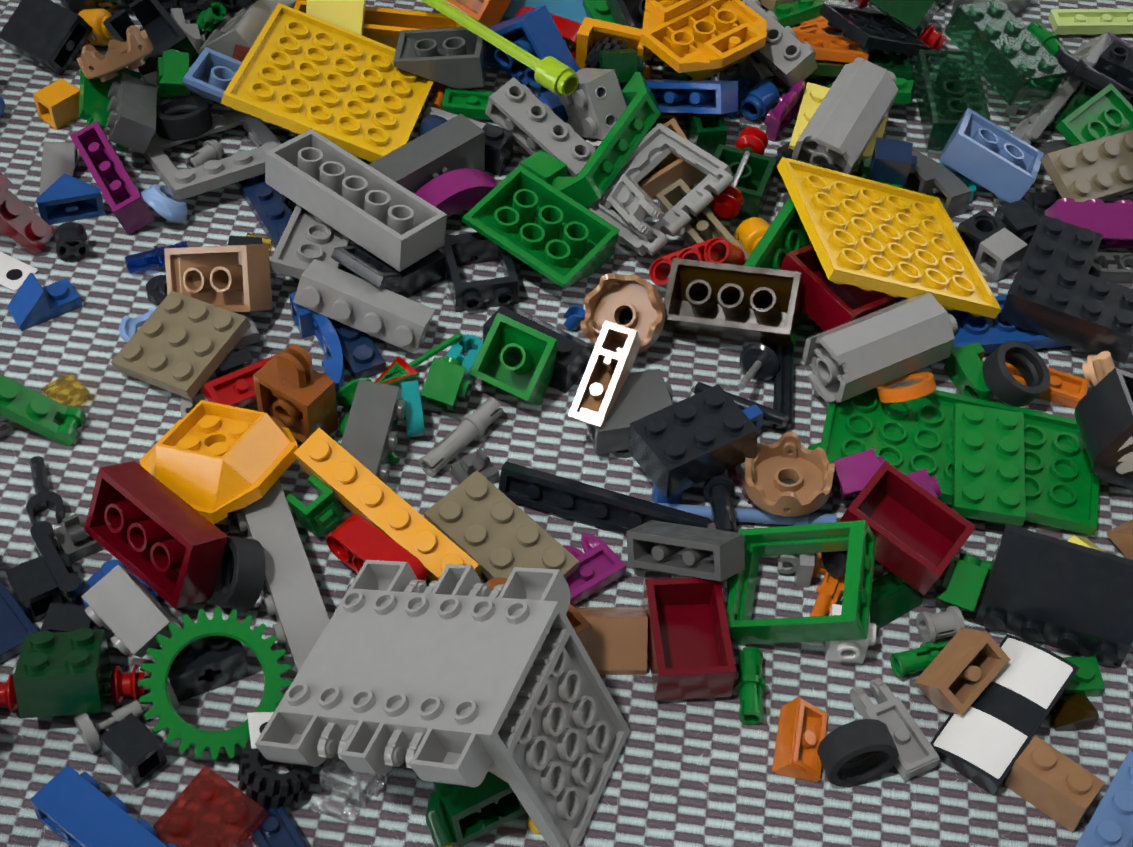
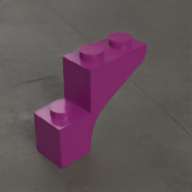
(856, 470)

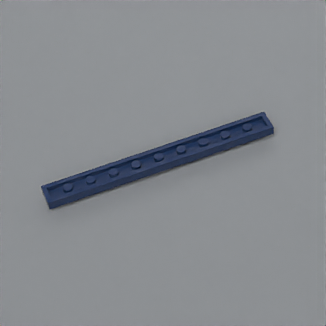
(273, 215)

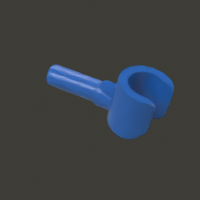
(574, 316)

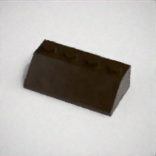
(733, 302)

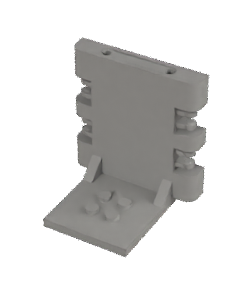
(458, 690)

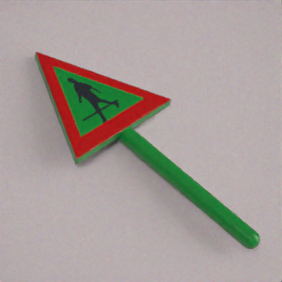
(401, 370)

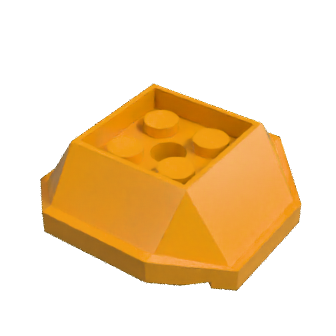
(702, 34)
(221, 458)

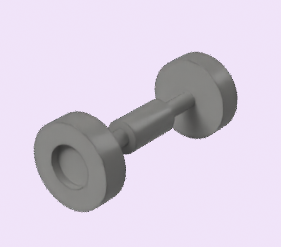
(90, 732)

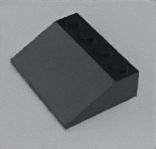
(1059, 595)

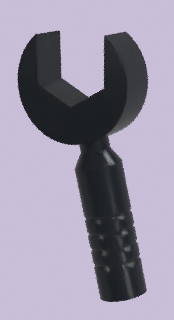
(43, 498)

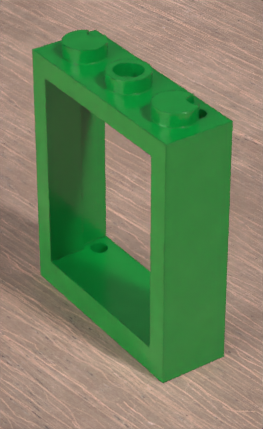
(801, 539)

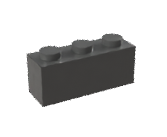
(132, 112)
(372, 425)
(686, 550)

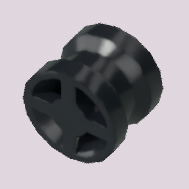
(71, 242)

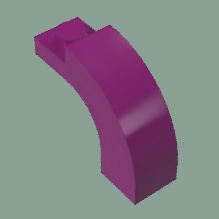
(457, 190)

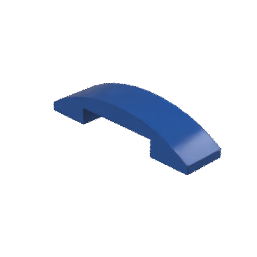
(316, 324)

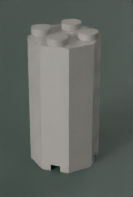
(848, 116)
(879, 347)

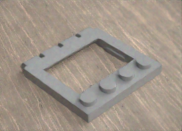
(646, 157)
(213, 173)

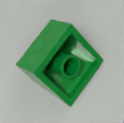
(516, 359)

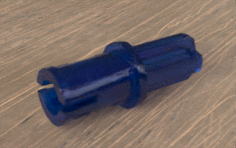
(149, 259)

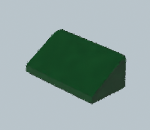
(891, 599)

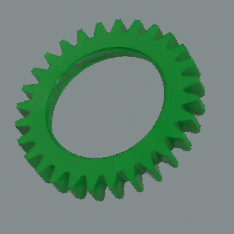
(160, 669)

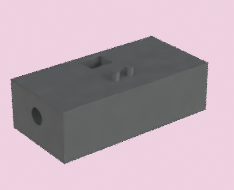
(443, 149)

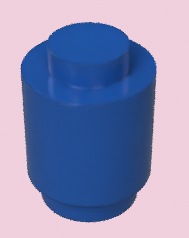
(759, 100)

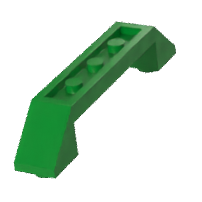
(615, 147)

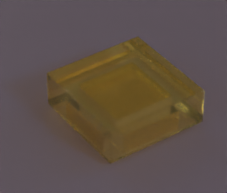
(67, 391)

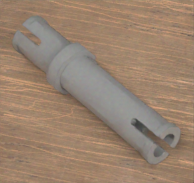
(471, 427)

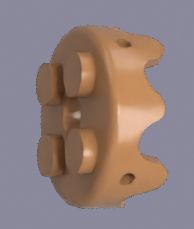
(118, 56)
(621, 292)
(788, 461)

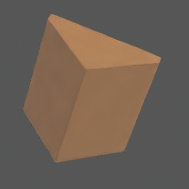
(617, 639)

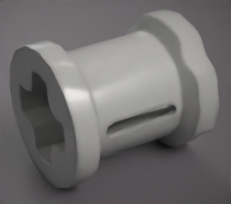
(939, 624)

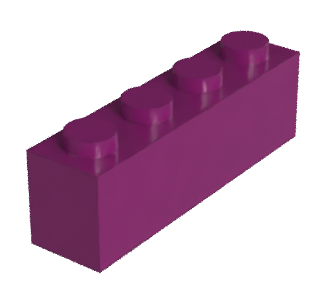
(112, 178)
(1109, 219)

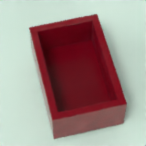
(830, 302)
(912, 527)
(688, 639)

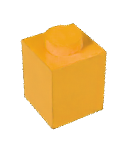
(58, 103)

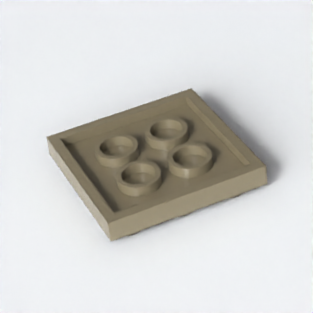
(181, 344)

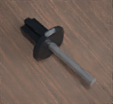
(758, 363)

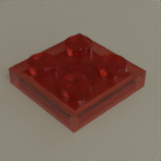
(210, 814)

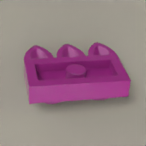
(785, 111)
(596, 568)

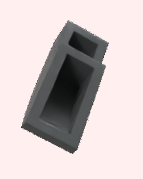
(939, 182)

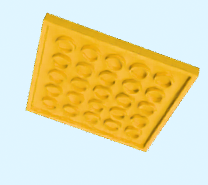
(329, 81)
(886, 238)

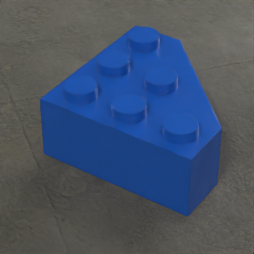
(536, 34)

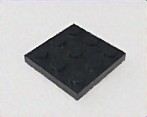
(873, 31)

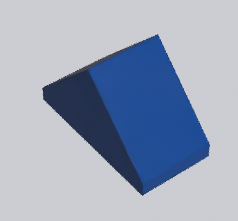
(69, 201)

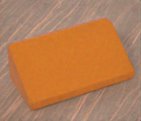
(797, 740)

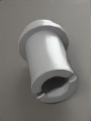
(210, 151)

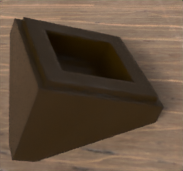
(1074, 713)

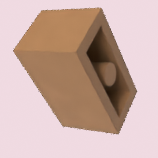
(962, 670)
(1054, 783)

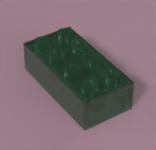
(1004, 52)
(944, 90)

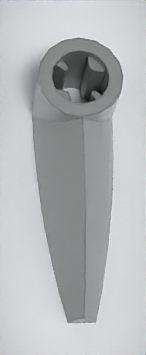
(57, 160)

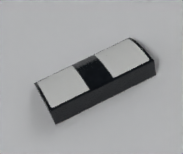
(1005, 715)

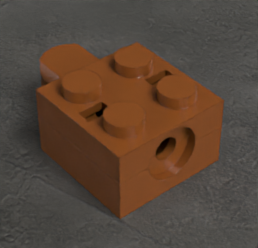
(296, 394)

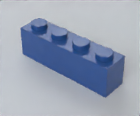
(693, 96)
(86, 817)

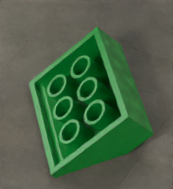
(544, 228)

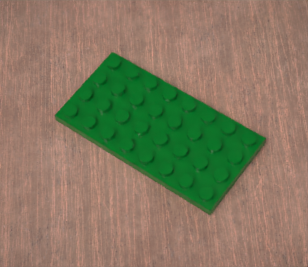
(918, 436)

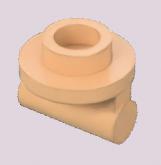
(1098, 367)

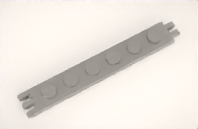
(1043, 111)

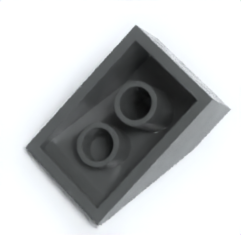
(444, 55)

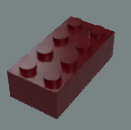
(155, 534)

